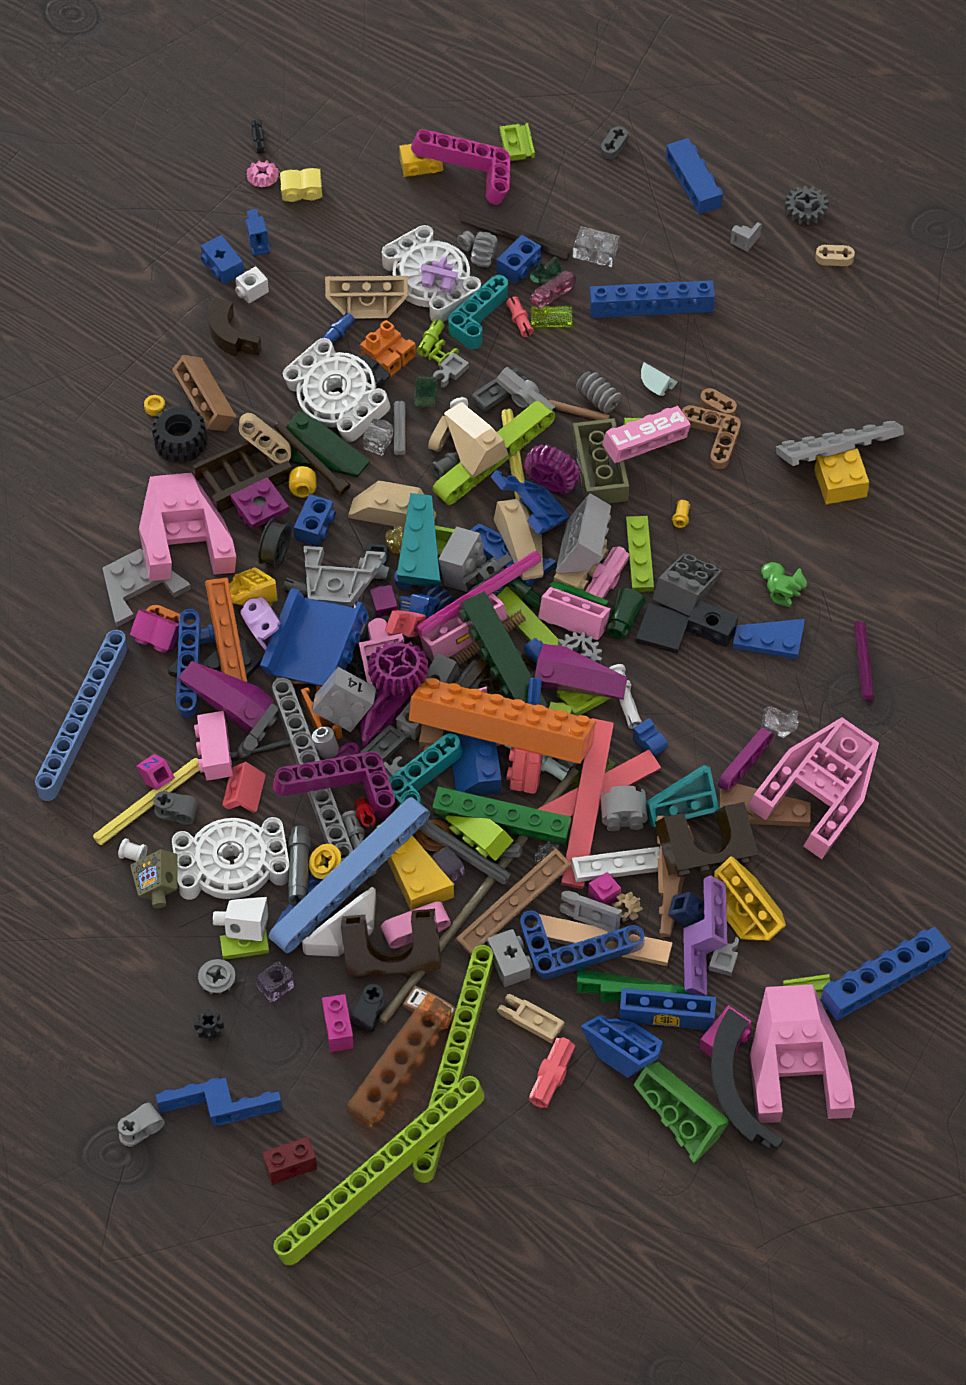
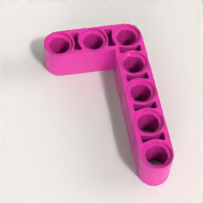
(470, 155)

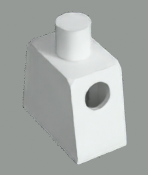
(244, 918)

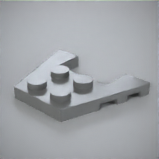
(130, 578)
(339, 584)

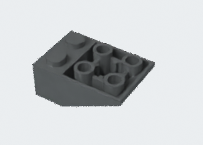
(686, 583)

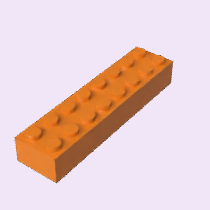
(502, 720)

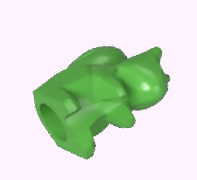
(780, 585)

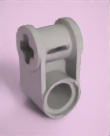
(139, 1124)

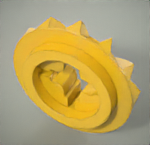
(317, 860)

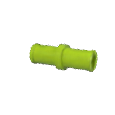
(430, 337)

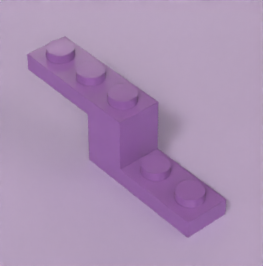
(705, 936)

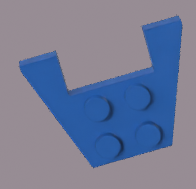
(545, 508)

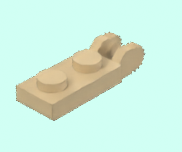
(532, 1018)

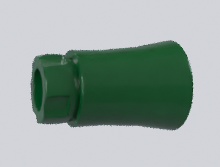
(624, 612)

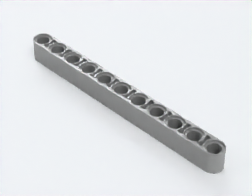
(307, 754)

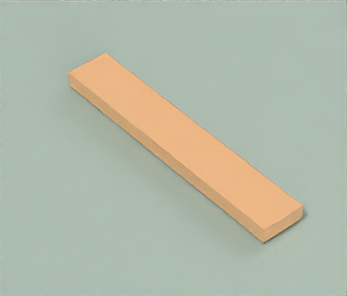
(571, 932)

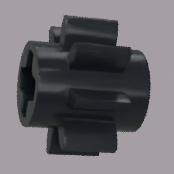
(209, 1025)

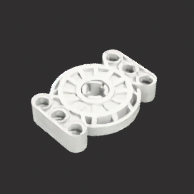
(416, 248)
(334, 371)
(228, 838)

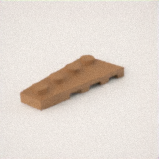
(787, 813)

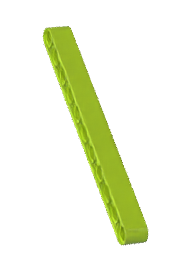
(455, 1050)
(374, 1180)

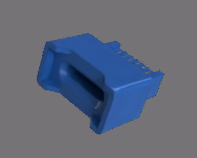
(257, 233)
(419, 604)

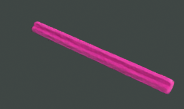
(489, 587)

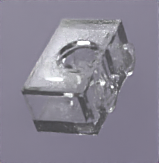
(596, 246)

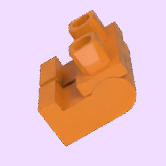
(388, 348)

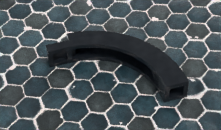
(723, 1052)

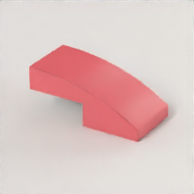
(404, 622)

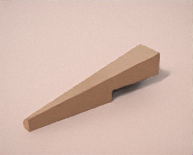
(668, 887)

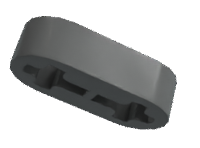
(617, 144)

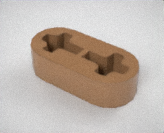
(718, 402)

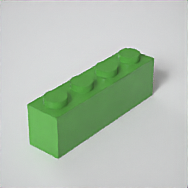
(682, 1109)

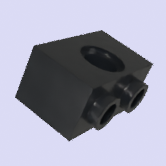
(706, 615)

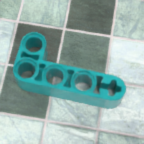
(465, 319)
(427, 770)

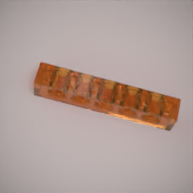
(428, 1009)

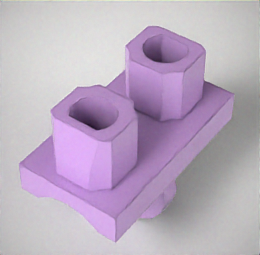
(439, 271)

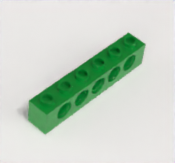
(509, 816)

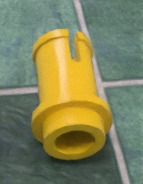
(680, 518)

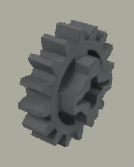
(806, 205)

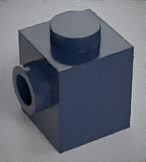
(686, 909)

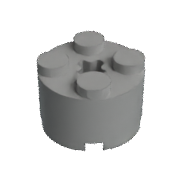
(623, 808)

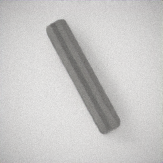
(399, 428)

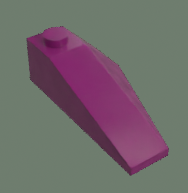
(572, 672)

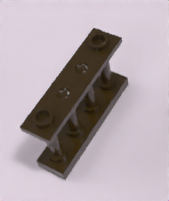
(222, 501)

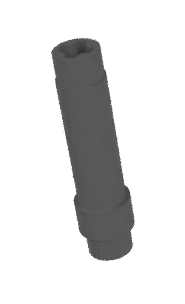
(299, 849)

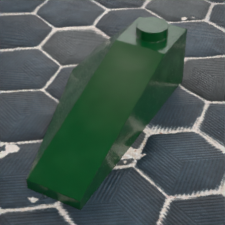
(325, 445)

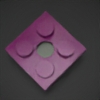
(259, 503)

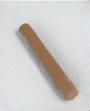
(579, 411)

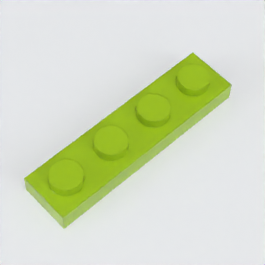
(639, 554)

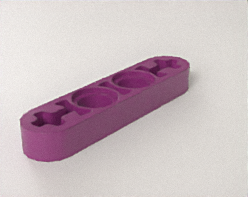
(745, 760)

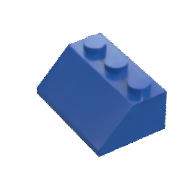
(478, 767)

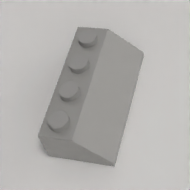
(584, 536)

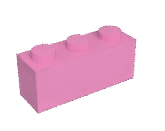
(573, 613)
(213, 746)

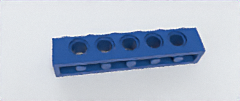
(651, 299)
(842, 1004)

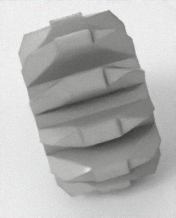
(483, 249)

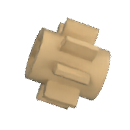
(629, 905)

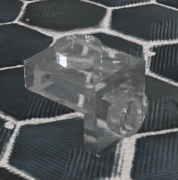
(779, 722)

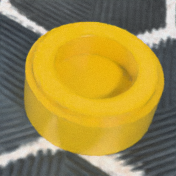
(154, 405)

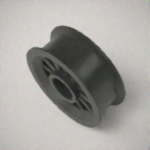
(274, 543)

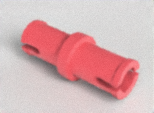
(520, 316)

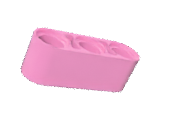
(399, 930)

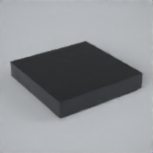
(662, 628)

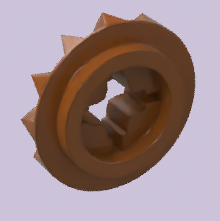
(432, 845)

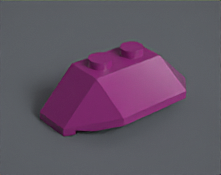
(382, 713)

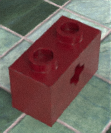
(289, 1160)

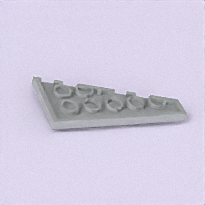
(832, 444)

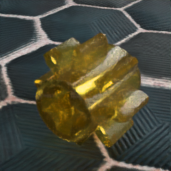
(394, 539)

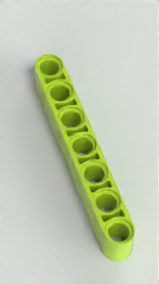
(515, 436)

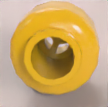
(302, 481)

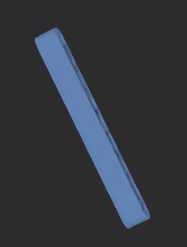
(78, 722)
(349, 875)

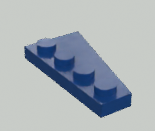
(494, 546)

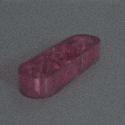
(553, 289)

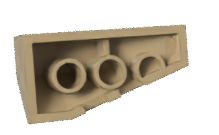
(474, 440)
(518, 535)

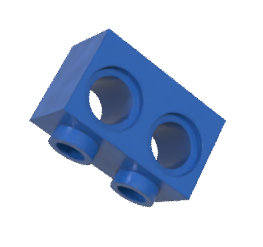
(519, 259)
(312, 519)

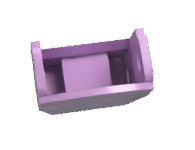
(260, 620)

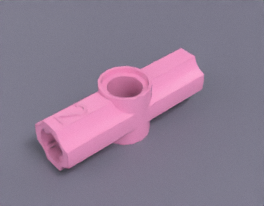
(608, 573)

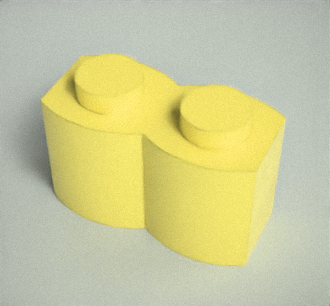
(301, 184)

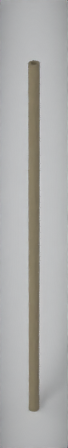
(467, 910)

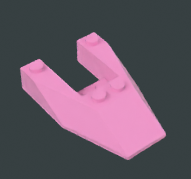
(187, 518)
(831, 766)
(797, 1040)

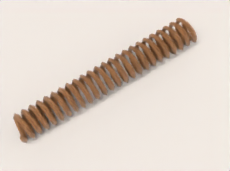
(474, 643)

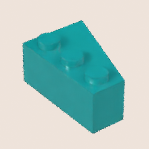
(691, 795)

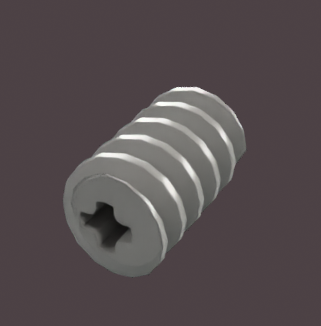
(598, 392)

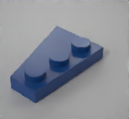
(771, 638)

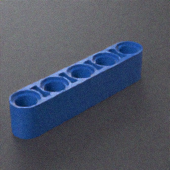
(186, 653)

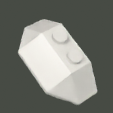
(328, 937)

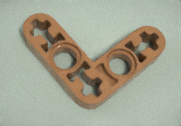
(720, 428)

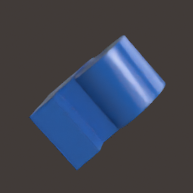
(649, 738)

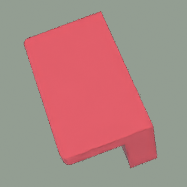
(244, 787)

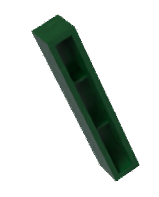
(496, 647)

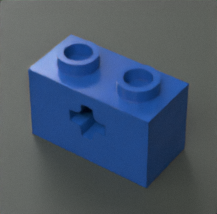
(221, 259)

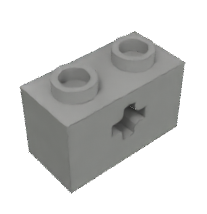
(509, 957)

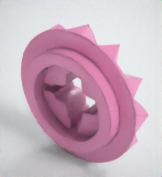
(262, 179)

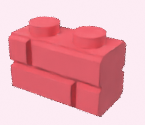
(525, 771)

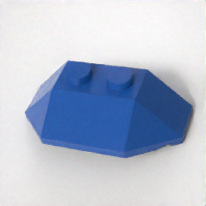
(622, 1044)

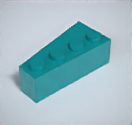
(419, 546)

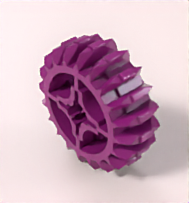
(552, 469)
(401, 674)

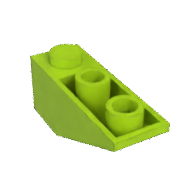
(482, 832)

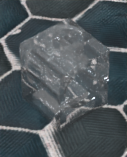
(378, 436)

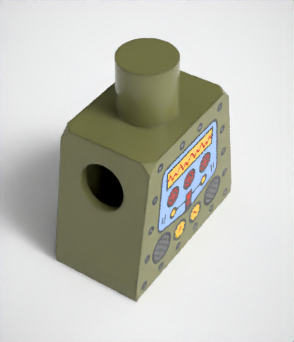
(156, 876)

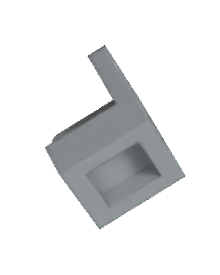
(745, 237)

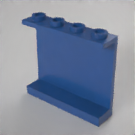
(313, 639)

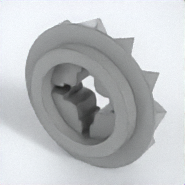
(210, 969)

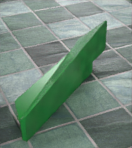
(611, 985)

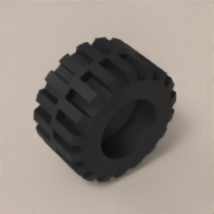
(179, 447)

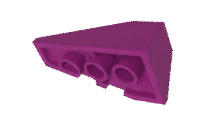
(239, 700)

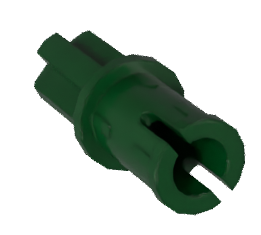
(525, 592)

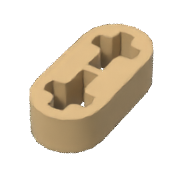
(834, 255)
(439, 435)

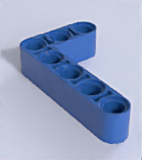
(576, 950)

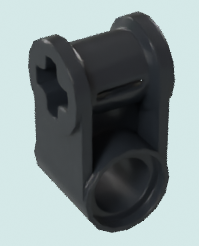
(368, 1008)

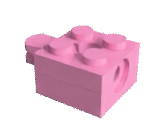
(377, 637)

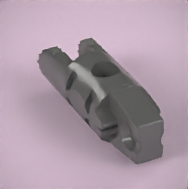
(492, 566)

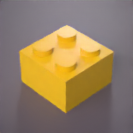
(841, 476)

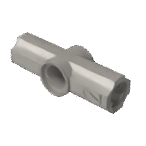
(522, 392)

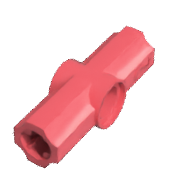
(552, 1072)

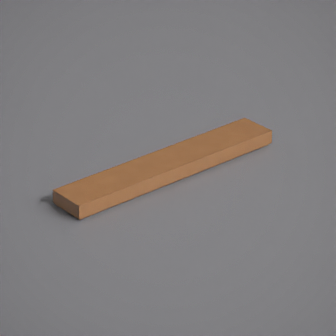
(514, 901)

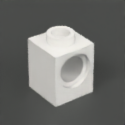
(251, 285)

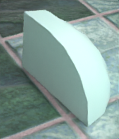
(656, 380)

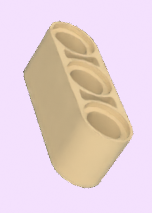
(262, 429)

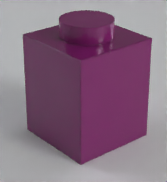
(383, 601)

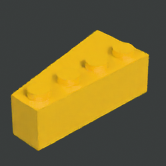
(419, 875)

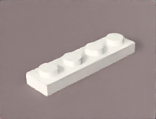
(616, 864)

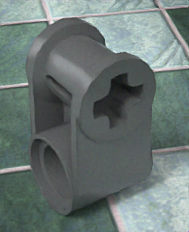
(176, 808)

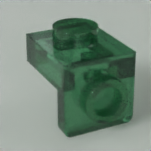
(546, 272)
(425, 391)

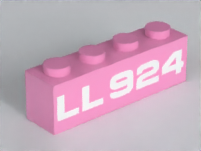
(646, 434)

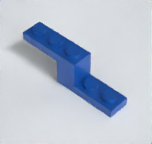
(218, 1100)

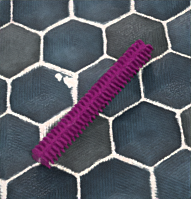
(864, 661)

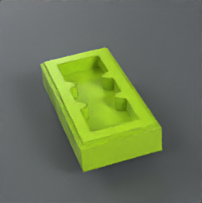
(239, 948)

